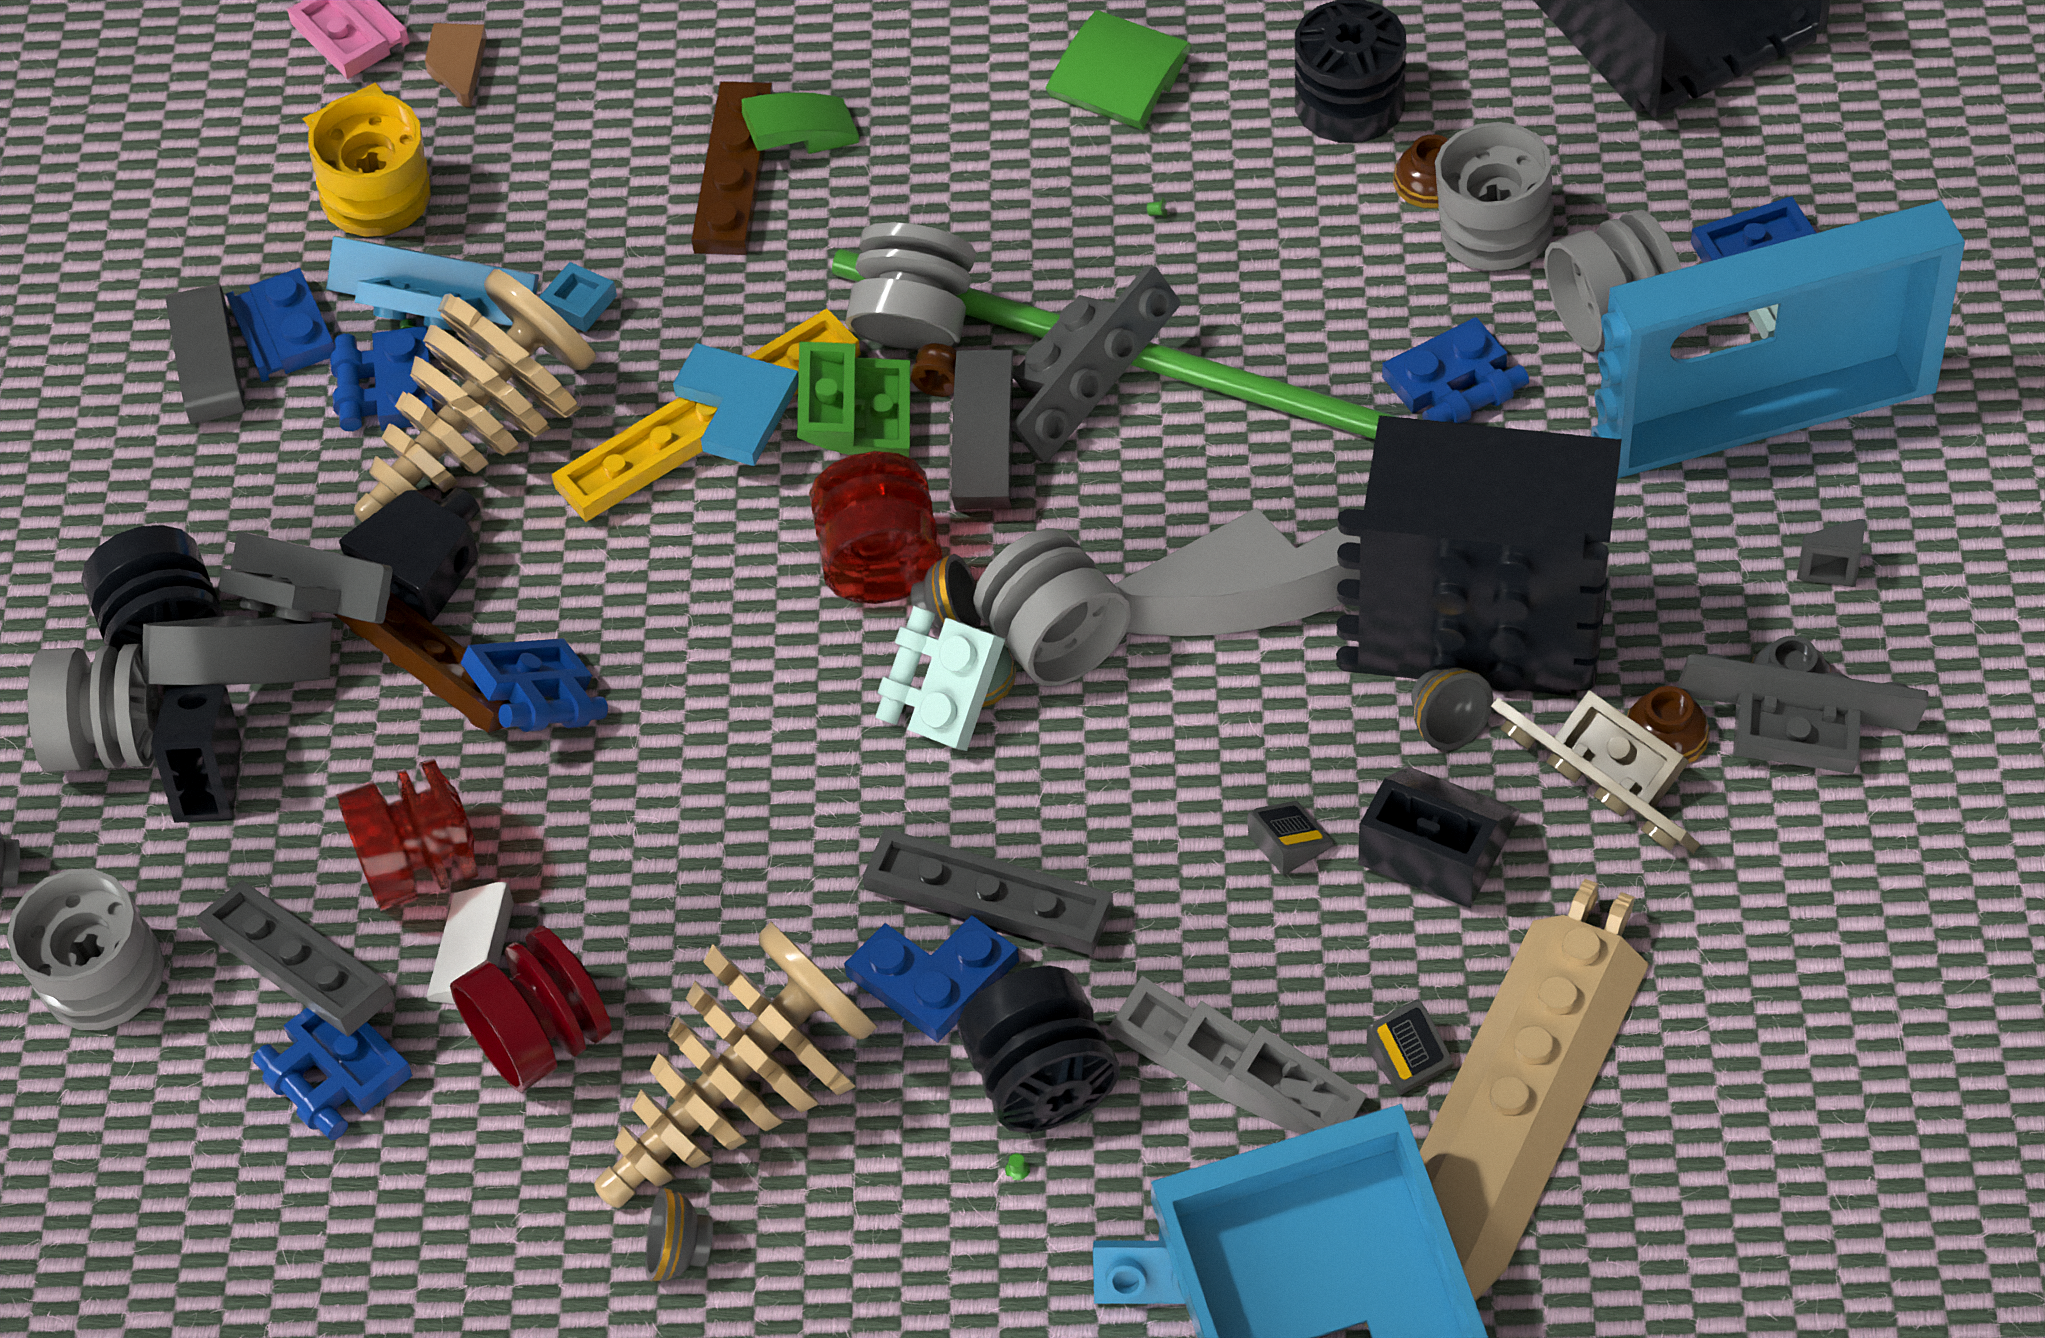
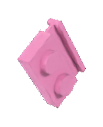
(348, 31)

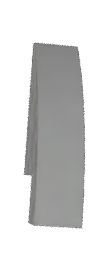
(1236, 581)

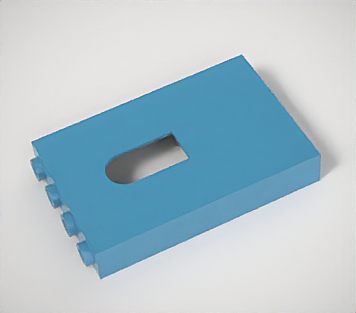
(1852, 333)
(1317, 1238)

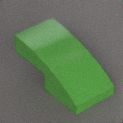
(795, 117)

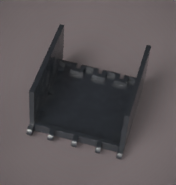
(1683, 47)
(1480, 555)

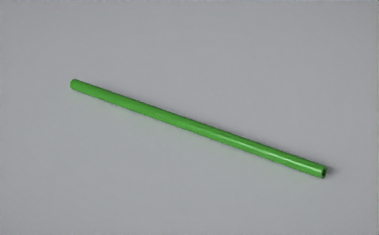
(1169, 362)

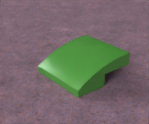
(1117, 68)
(852, 401)

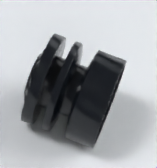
(1350, 70)
(146, 579)
(1038, 1049)

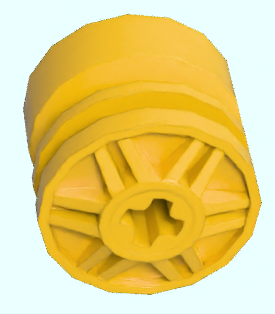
(369, 164)

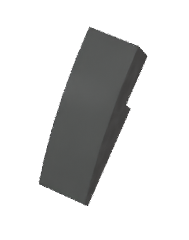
(982, 430)
(236, 651)

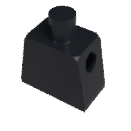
(424, 545)
(193, 725)

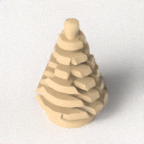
(484, 384)
(724, 1074)

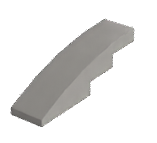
(1232, 1063)

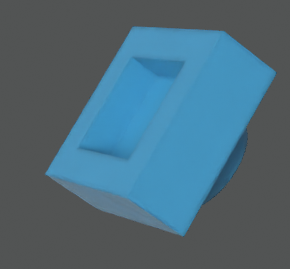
(579, 295)

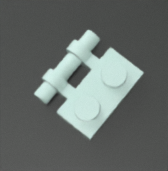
(954, 682)

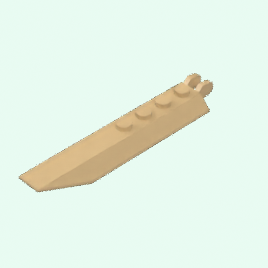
(1529, 1079)

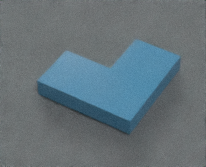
(747, 395)

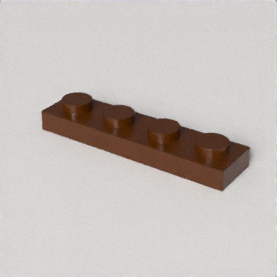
(729, 175)
(431, 658)

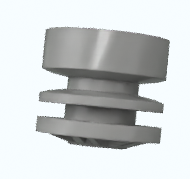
(1495, 196)
(1588, 264)
(910, 286)
(1052, 606)
(90, 708)
(86, 949)

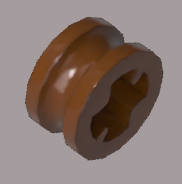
(935, 370)

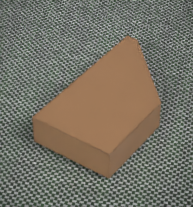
(456, 57)

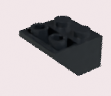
(1434, 834)

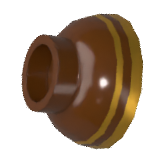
(1416, 172)
(1674, 719)

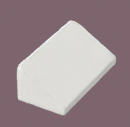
(471, 935)

